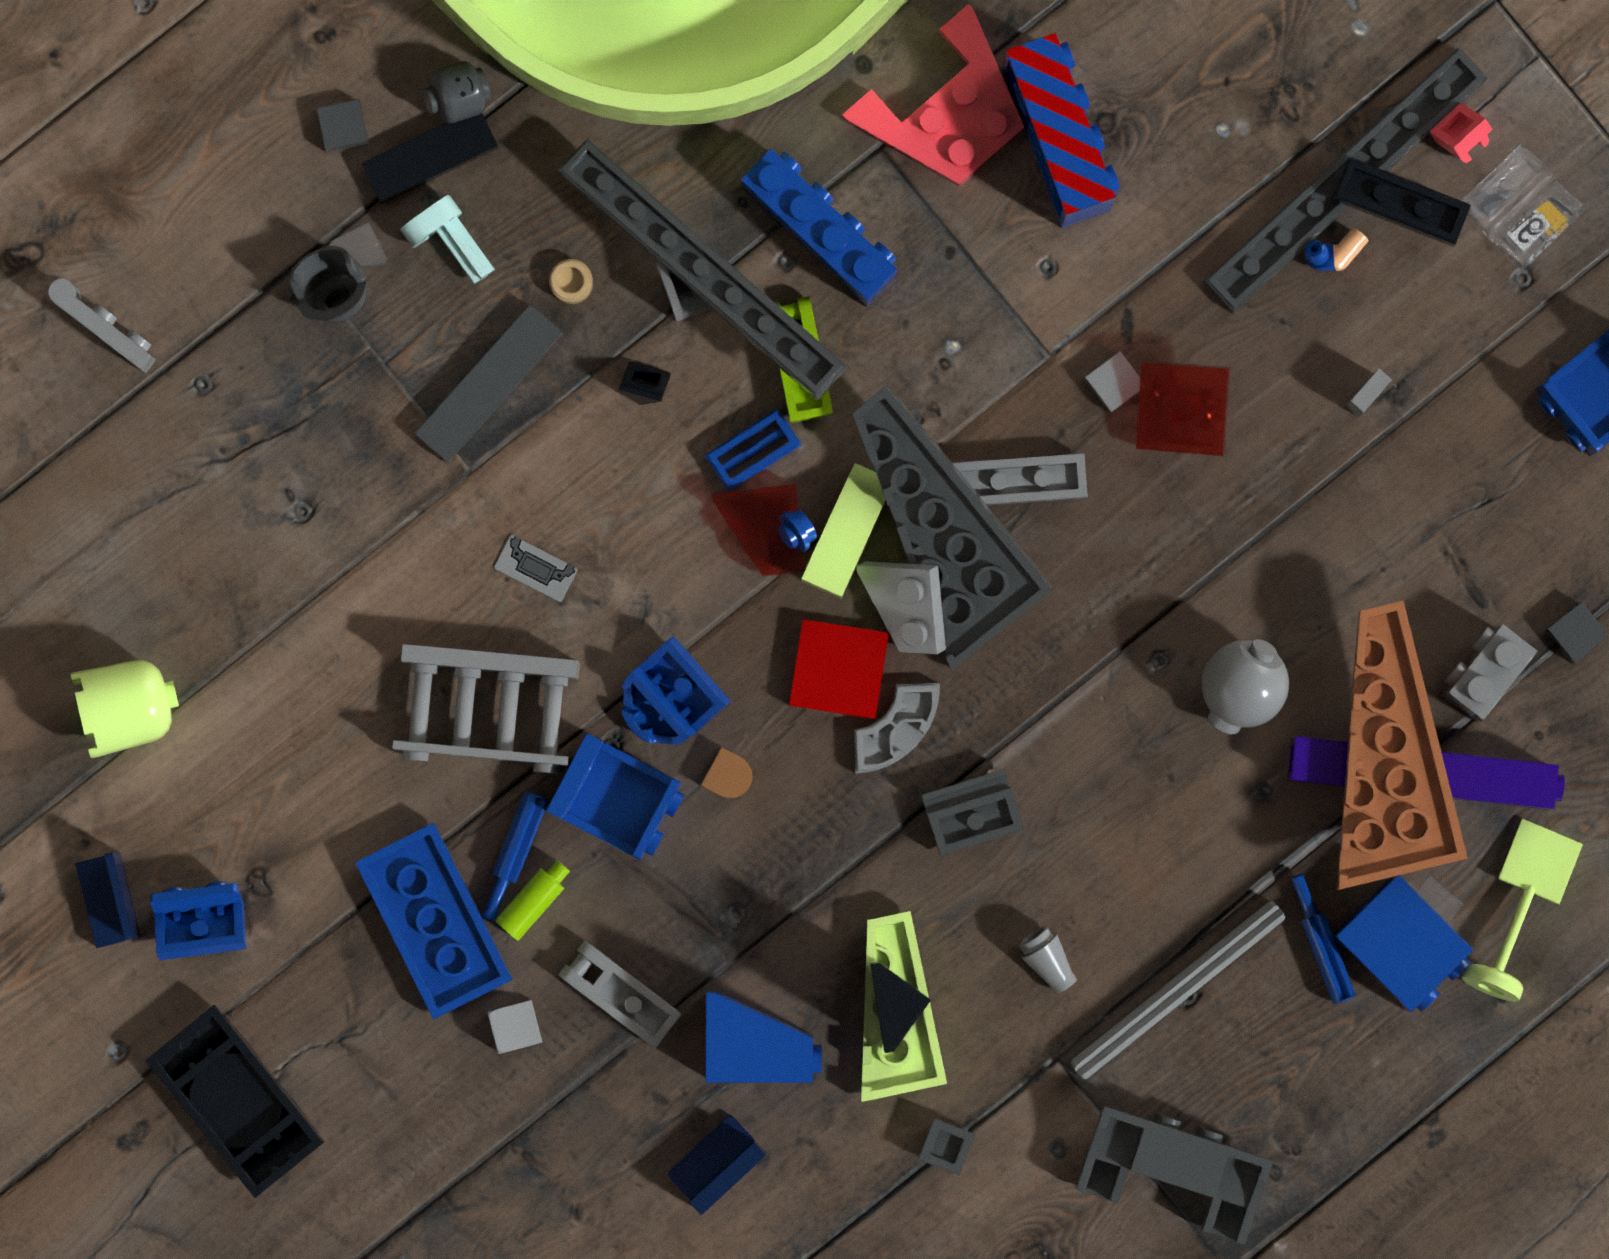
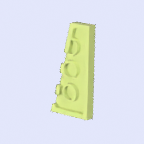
(917, 1058)

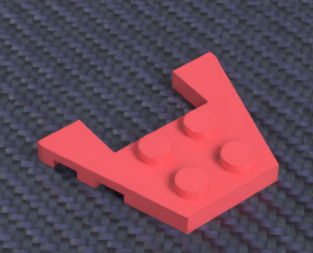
(961, 121)

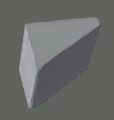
(514, 1027)

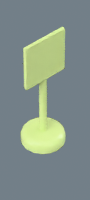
(1541, 866)

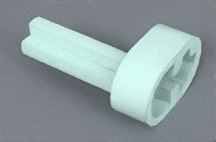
(444, 220)

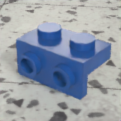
(199, 920)

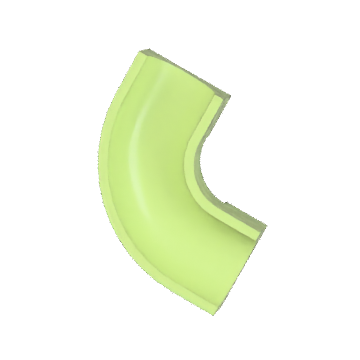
(669, 56)

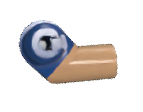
(1335, 256)

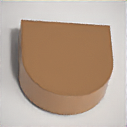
(728, 776)

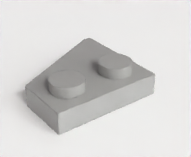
(908, 603)

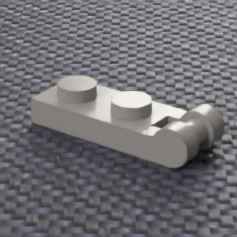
(100, 323)
(621, 995)

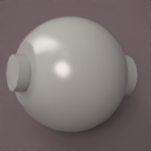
(1244, 685)

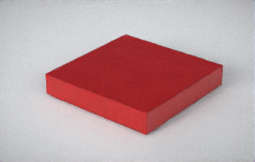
(839, 669)

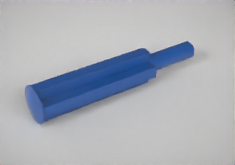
(515, 849)
(1323, 945)

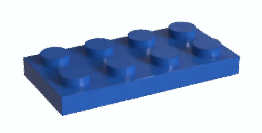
(434, 921)

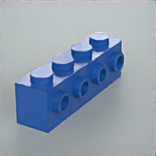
(818, 227)

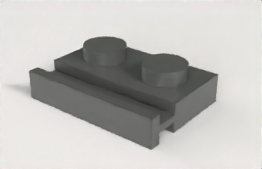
(972, 812)

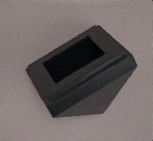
(644, 383)

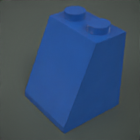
(754, 1046)

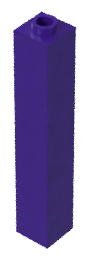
(1468, 775)

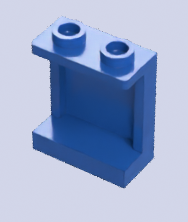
(1581, 396)
(616, 798)
(1404, 944)

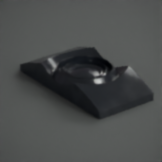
(235, 1100)

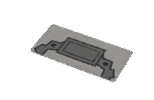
(536, 568)

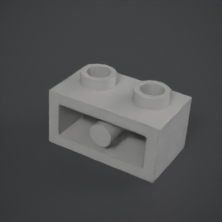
(1489, 672)

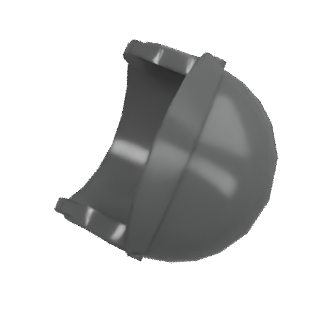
(329, 285)

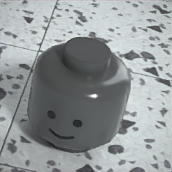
(457, 92)

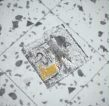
(1522, 206)

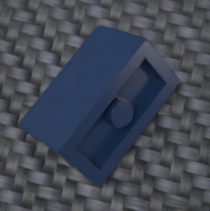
(108, 900)
(716, 1164)

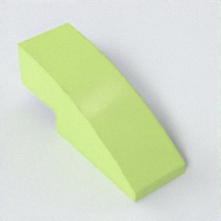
(846, 532)

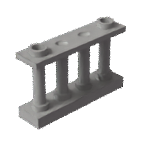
(468, 668)

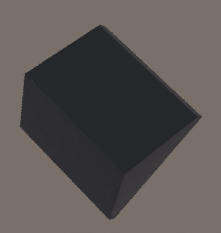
(897, 1005)

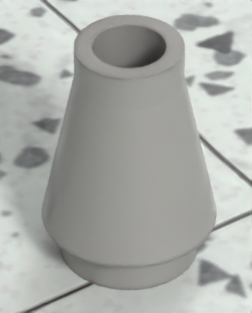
(1047, 958)

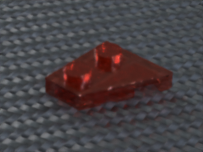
(755, 520)

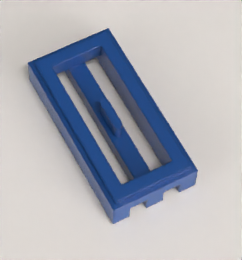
(722, 470)

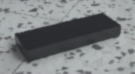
(429, 156)
(1401, 202)

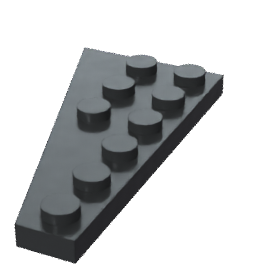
(945, 523)

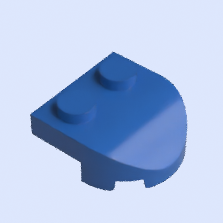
(670, 696)

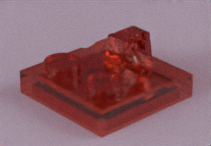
(1183, 408)

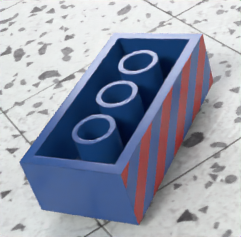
(1059, 129)

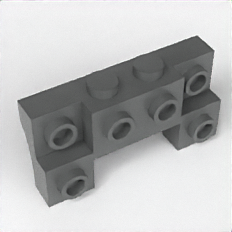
(1178, 1158)

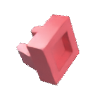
(1461, 132)

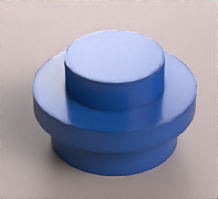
(796, 530)

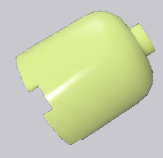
(124, 705)

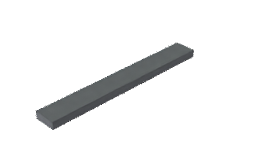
(1313, 207)
(702, 269)

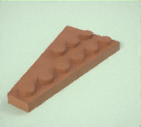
(1396, 782)

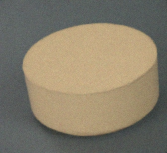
(571, 281)

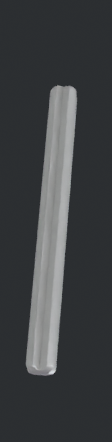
(1177, 990)

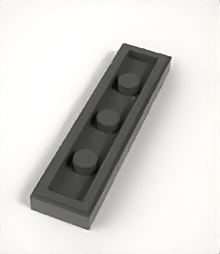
(489, 383)

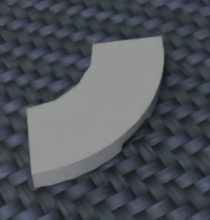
(899, 729)

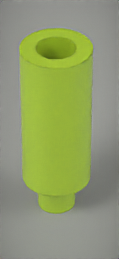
(532, 900)

